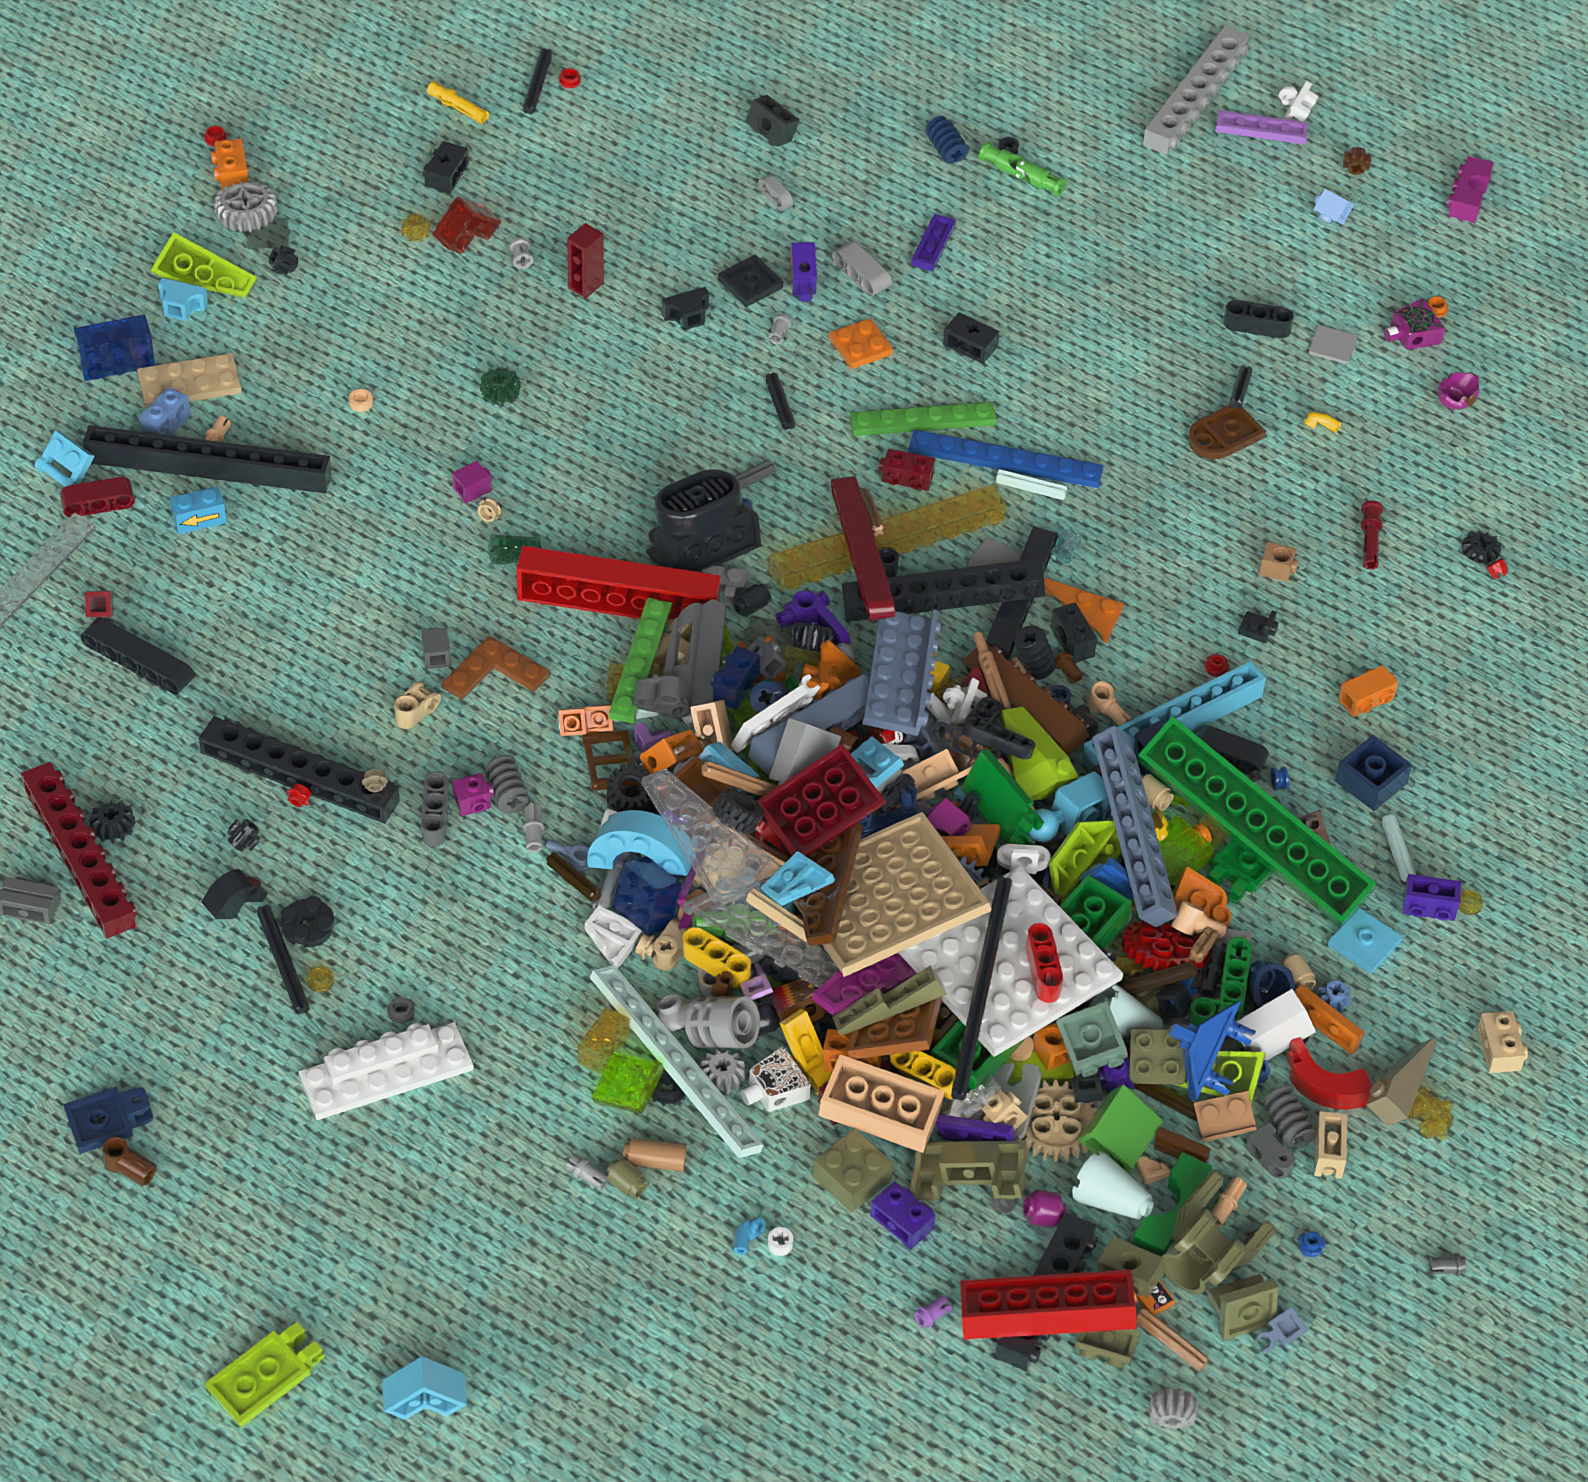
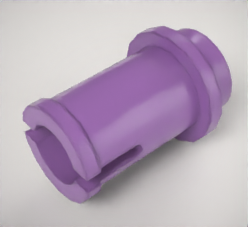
(931, 1312)

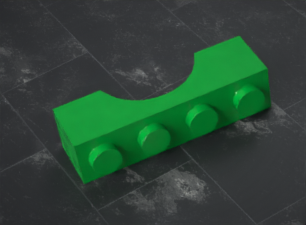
(1157, 1231)

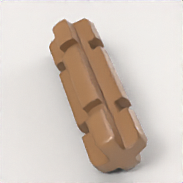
(1203, 945)

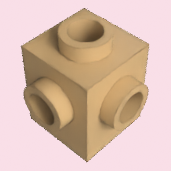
(1004, 1110)

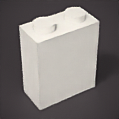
(1277, 1025)

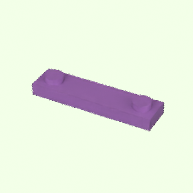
(1262, 127)

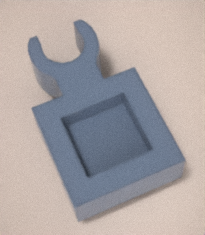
(1284, 1329)

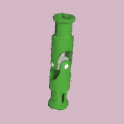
(1025, 170)

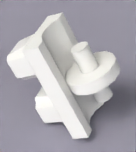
(1295, 99)
(961, 700)

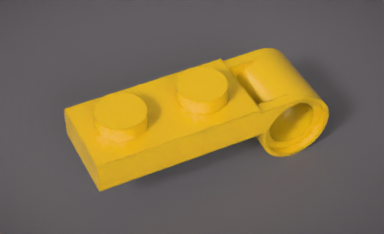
(806, 1048)

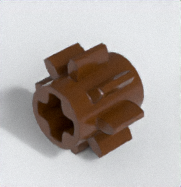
(1356, 160)

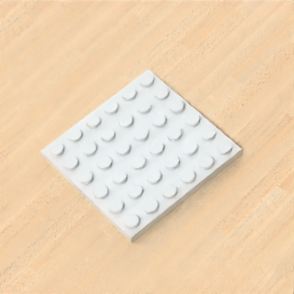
(1012, 1003)

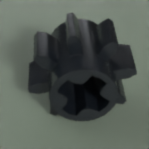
(283, 260)
(243, 835)

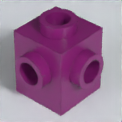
(472, 794)

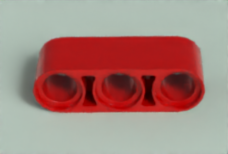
(1044, 962)

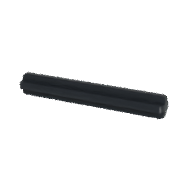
(537, 81)

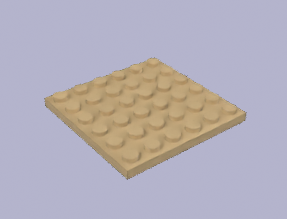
(901, 894)

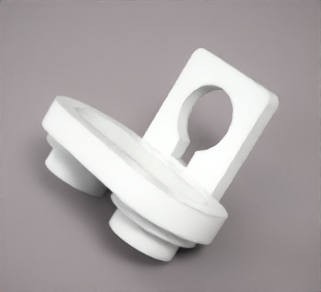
(1029, 857)

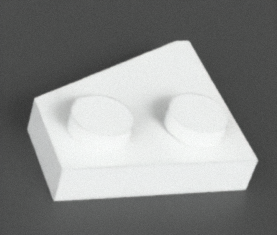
(612, 935)

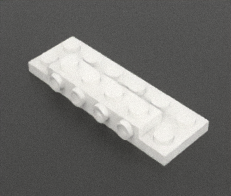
(384, 1068)

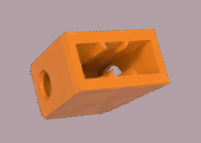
(662, 755)

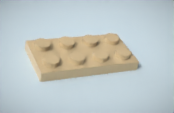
(195, 378)

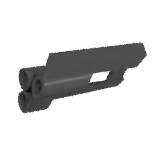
(691, 683)

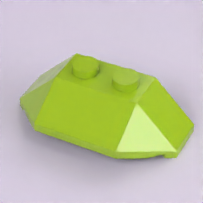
(1080, 851)

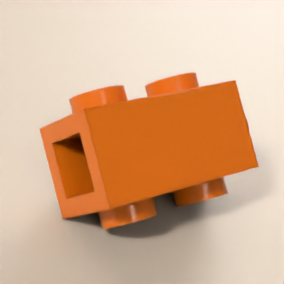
(1368, 691)

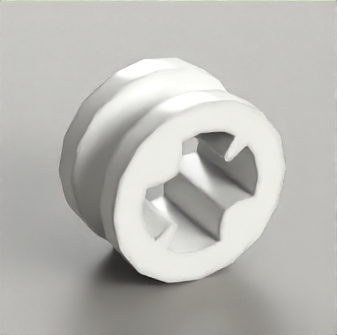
(786, 1236)

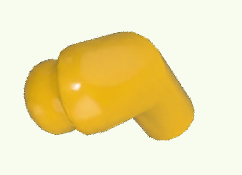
(1323, 419)

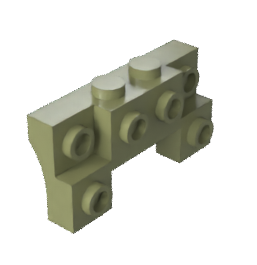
(971, 1164)

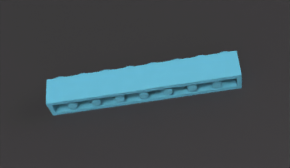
(1196, 706)

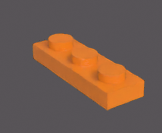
(1330, 1021)

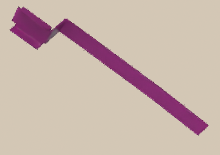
(686, 919)

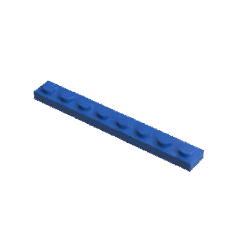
(1006, 458)

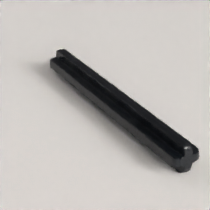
(283, 959)

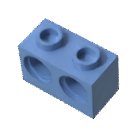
(165, 413)

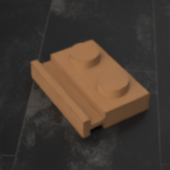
(1225, 1116)

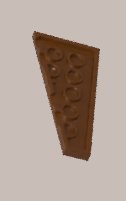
(825, 906)

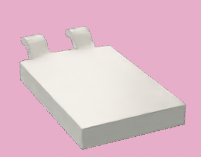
(775, 713)

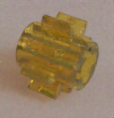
(415, 227)

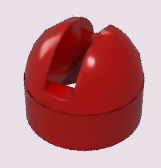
(1497, 567)

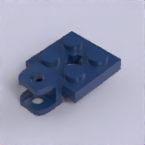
(117, 1111)

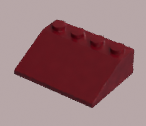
(820, 802)

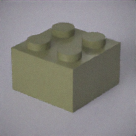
(852, 1170)

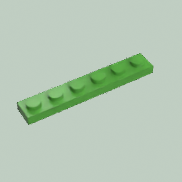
(922, 418)
(640, 658)

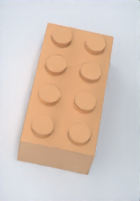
(881, 1103)

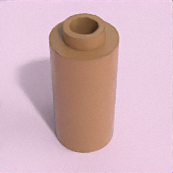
(655, 1154)

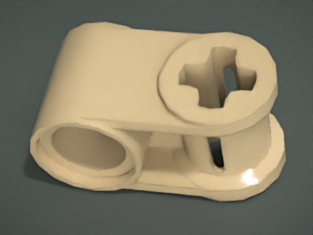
(415, 705)
(669, 946)

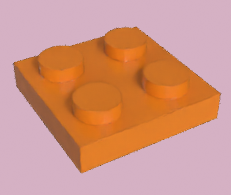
(860, 343)

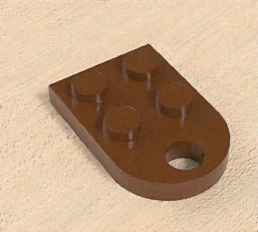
(1226, 433)

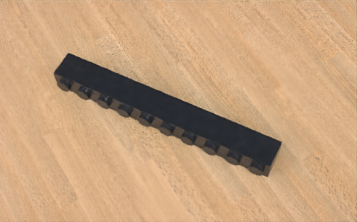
(208, 459)

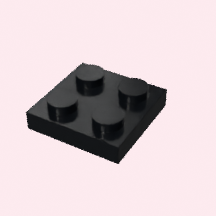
(750, 280)

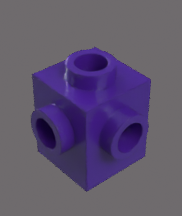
(1116, 1076)

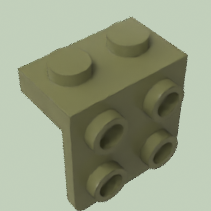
(1155, 1058)

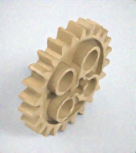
(1057, 1121)

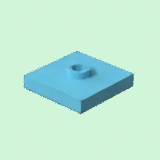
(1365, 941)

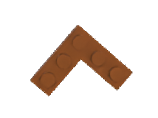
(494, 655)

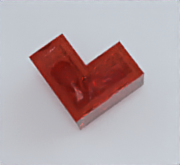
(463, 222)

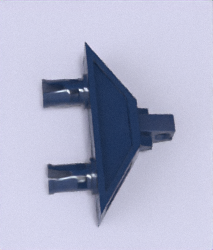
(909, 808)

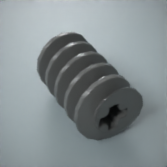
(507, 784)
(1289, 1117)

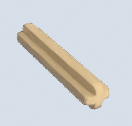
(776, 913)

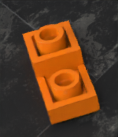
(585, 720)

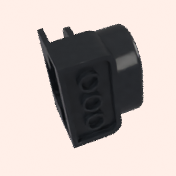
(702, 522)

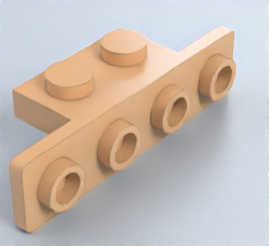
(934, 774)

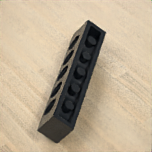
(1070, 1233)

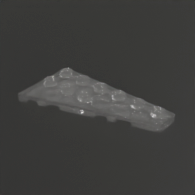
(719, 855)
(765, 936)

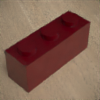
(585, 260)

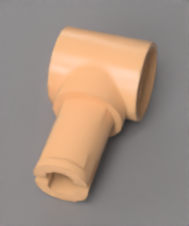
(1108, 705)
(1193, 919)

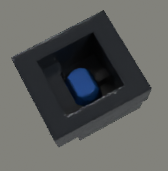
(1176, 998)

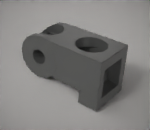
(1270, 1153)

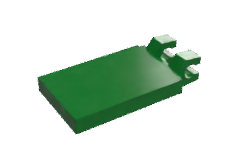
(1002, 799)
(1240, 868)

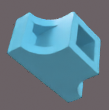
(181, 298)

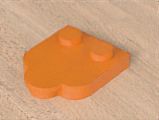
(1202, 893)

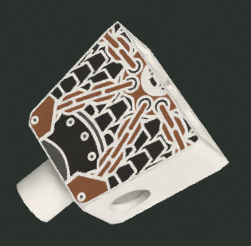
(776, 1082)

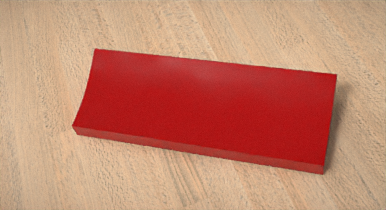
(1048, 1304)

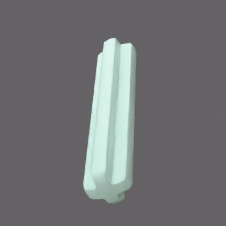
(1031, 484)
(1397, 846)

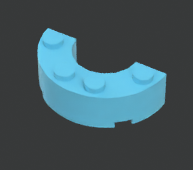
(638, 833)

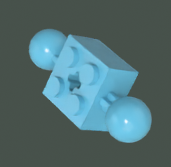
(1073, 803)

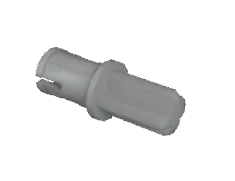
(533, 827)

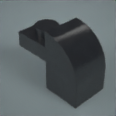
(230, 893)

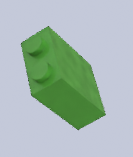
(1121, 1127)

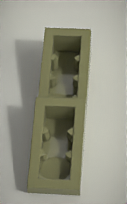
(878, 1006)

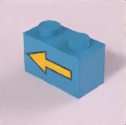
(198, 510)

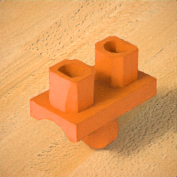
(820, 677)

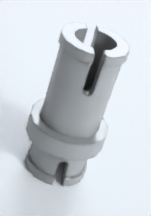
(584, 1170)

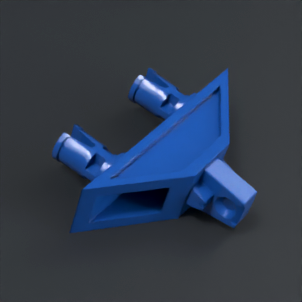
(1202, 1045)

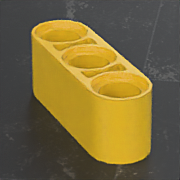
(715, 956)
(919, 1064)

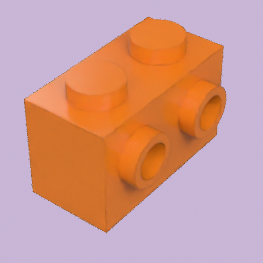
(230, 162)

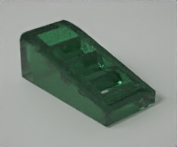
(499, 546)

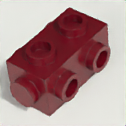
(907, 469)

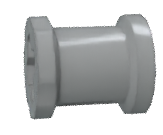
(515, 250)

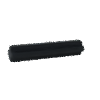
(1240, 387)
(780, 401)

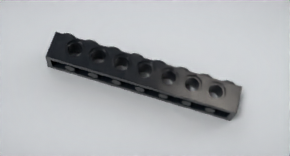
(955, 588)
(293, 765)

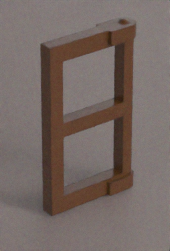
(596, 738)

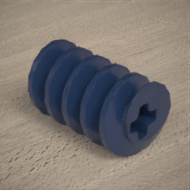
(946, 140)
(762, 691)

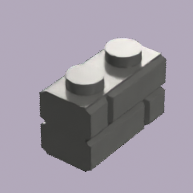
(29, 900)

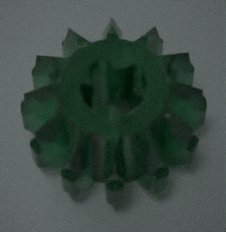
(500, 386)

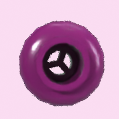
(1044, 1208)

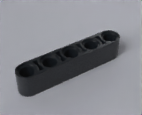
(137, 655)

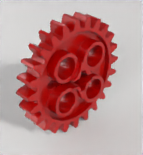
(1158, 946)

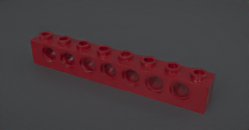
(78, 849)

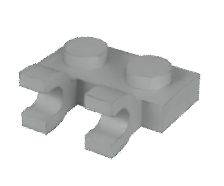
(732, 581)

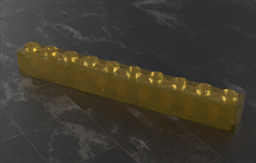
(902, 533)

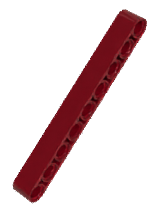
(862, 548)

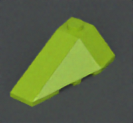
(196, 266)
(1049, 763)

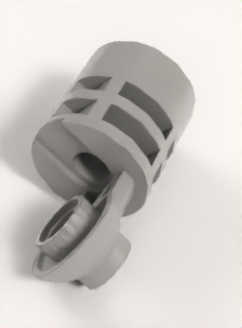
(712, 1020)

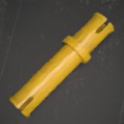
(450, 98)

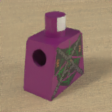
(1415, 326)

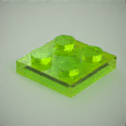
(627, 1082)

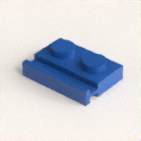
(1113, 876)

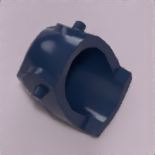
(1268, 981)

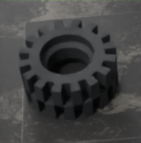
(618, 798)
(738, 811)

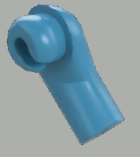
(747, 1232)

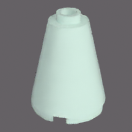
(1127, 1011)
(1111, 1188)

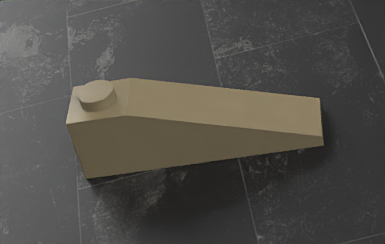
(1396, 1091)

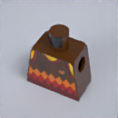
(796, 996)

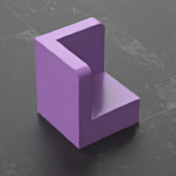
(646, 739)

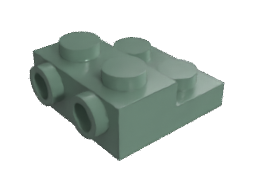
(1092, 1039)

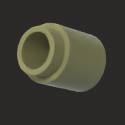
(627, 1178)

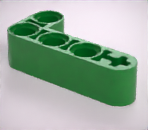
(1232, 984)

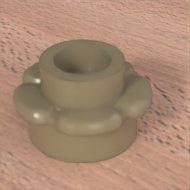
(375, 780)

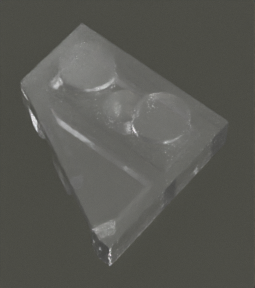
(979, 1097)

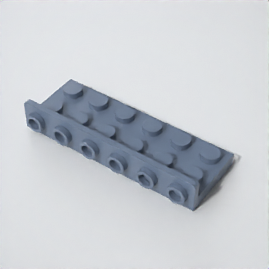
(902, 673)

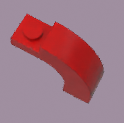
(1326, 1088)

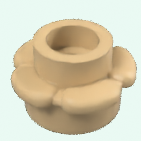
(489, 510)
(646, 946)

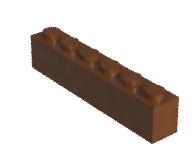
(1023, 691)

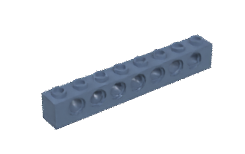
(1135, 827)

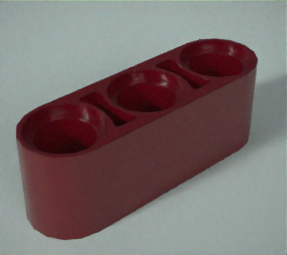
(97, 497)

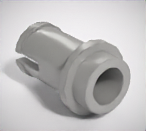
(782, 323)

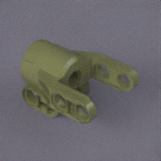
(1200, 1250)

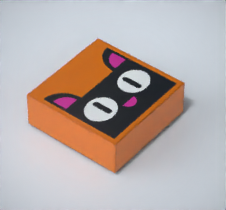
(1158, 1300)

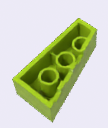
(1241, 1067)

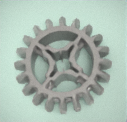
(245, 206)

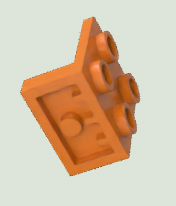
(975, 844)

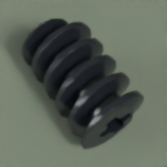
(1035, 652)

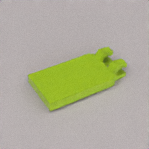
(264, 1373)

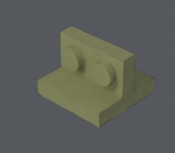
(1244, 1305)

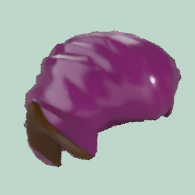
(1458, 390)

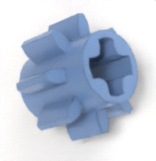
(1335, 995)

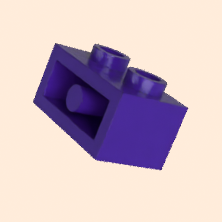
(1431, 897)
(903, 1214)

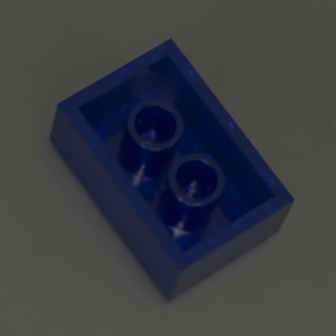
(114, 347)

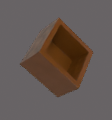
(704, 787)

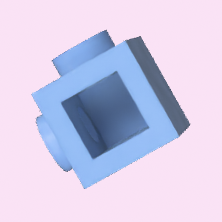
(1332, 207)

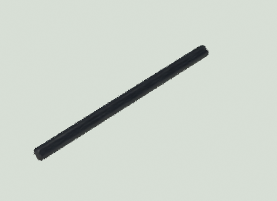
(981, 989)

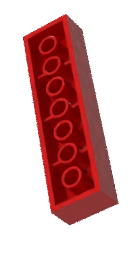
(608, 583)

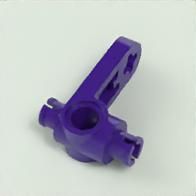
(812, 609)

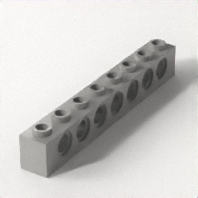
(1196, 90)

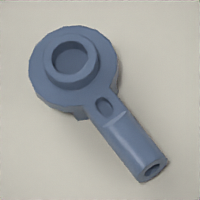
(576, 854)

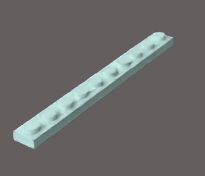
(677, 1062)

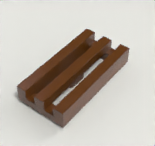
(1175, 1144)

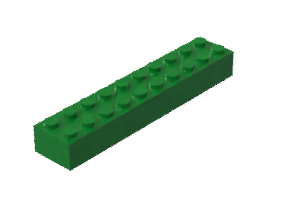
(1256, 822)
(1100, 915)

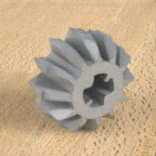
(724, 1070)
(1173, 1408)

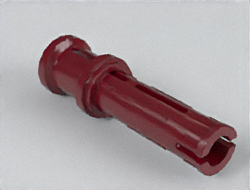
(1371, 527)

